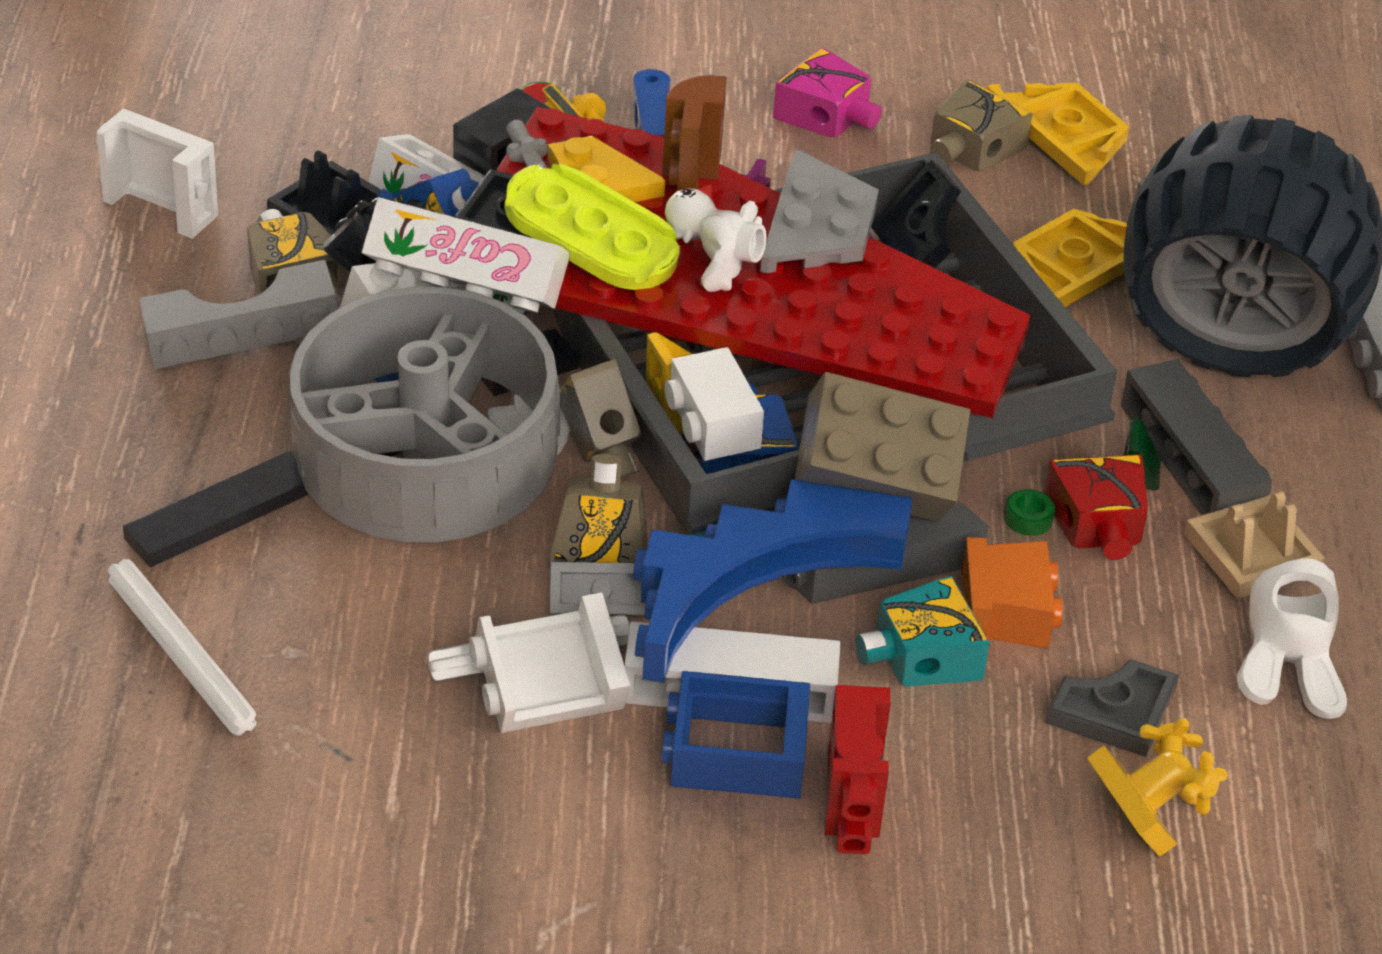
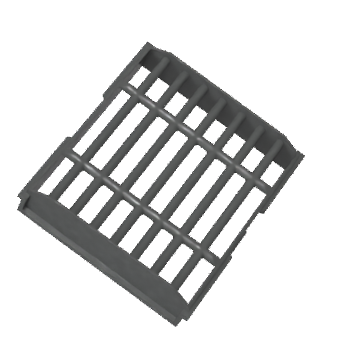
(1057, 355)

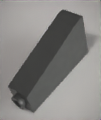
(929, 551)

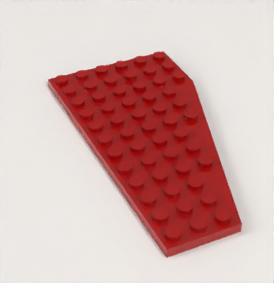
(862, 319)

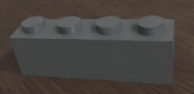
(1193, 438)

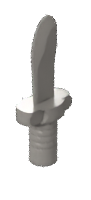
(524, 146)

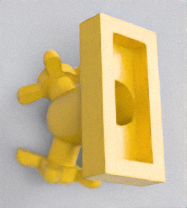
(1160, 780)

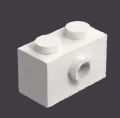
(715, 404)

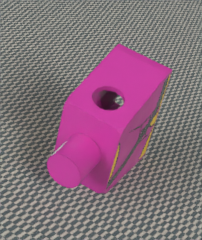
(825, 96)

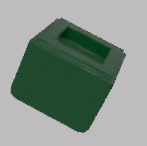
(1139, 443)

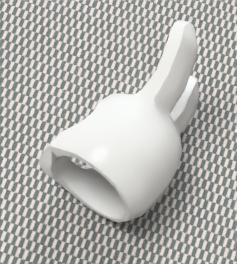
(1294, 632)

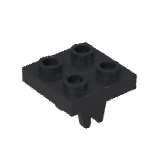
(323, 191)

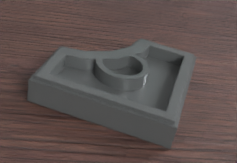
(1115, 705)

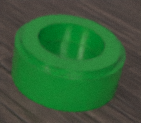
(1029, 512)

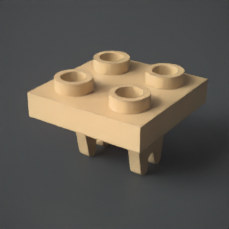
(1249, 540)

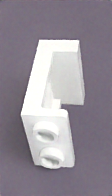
(159, 167)
(551, 667)

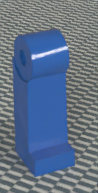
(649, 100)

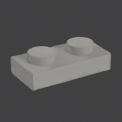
(576, 579)

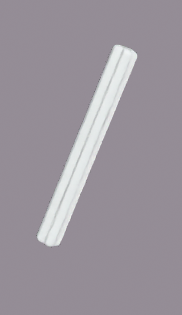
(182, 647)

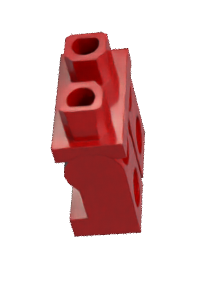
(856, 766)

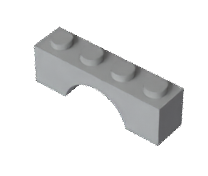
(191, 329)

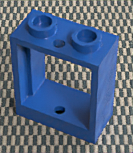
(738, 701)

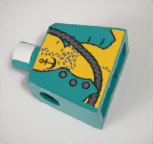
(927, 636)

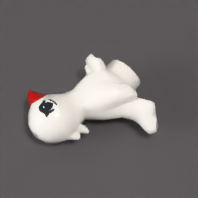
(724, 234)

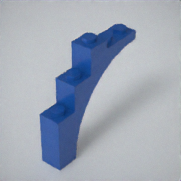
(809, 531)

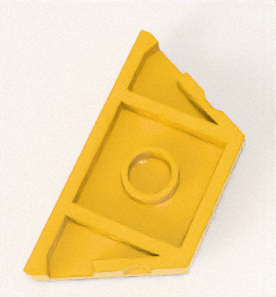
(1070, 126)
(1075, 253)

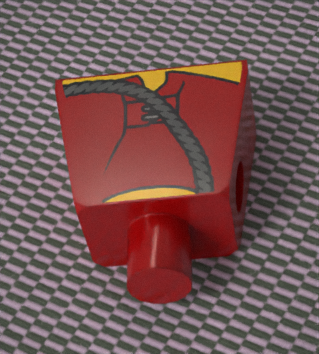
(1100, 501)

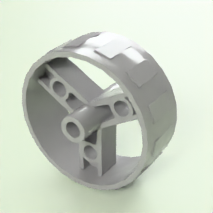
(456, 464)

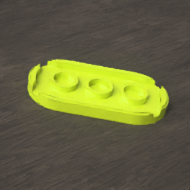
(593, 223)

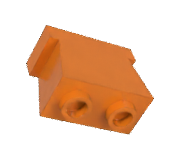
(1012, 590)

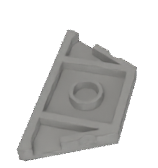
(819, 216)

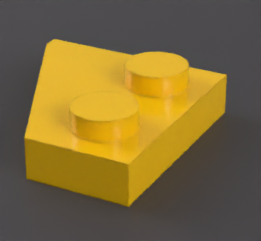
(608, 167)

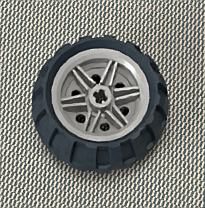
(1253, 247)

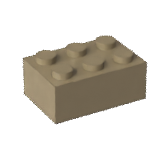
(884, 443)

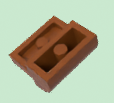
(694, 130)

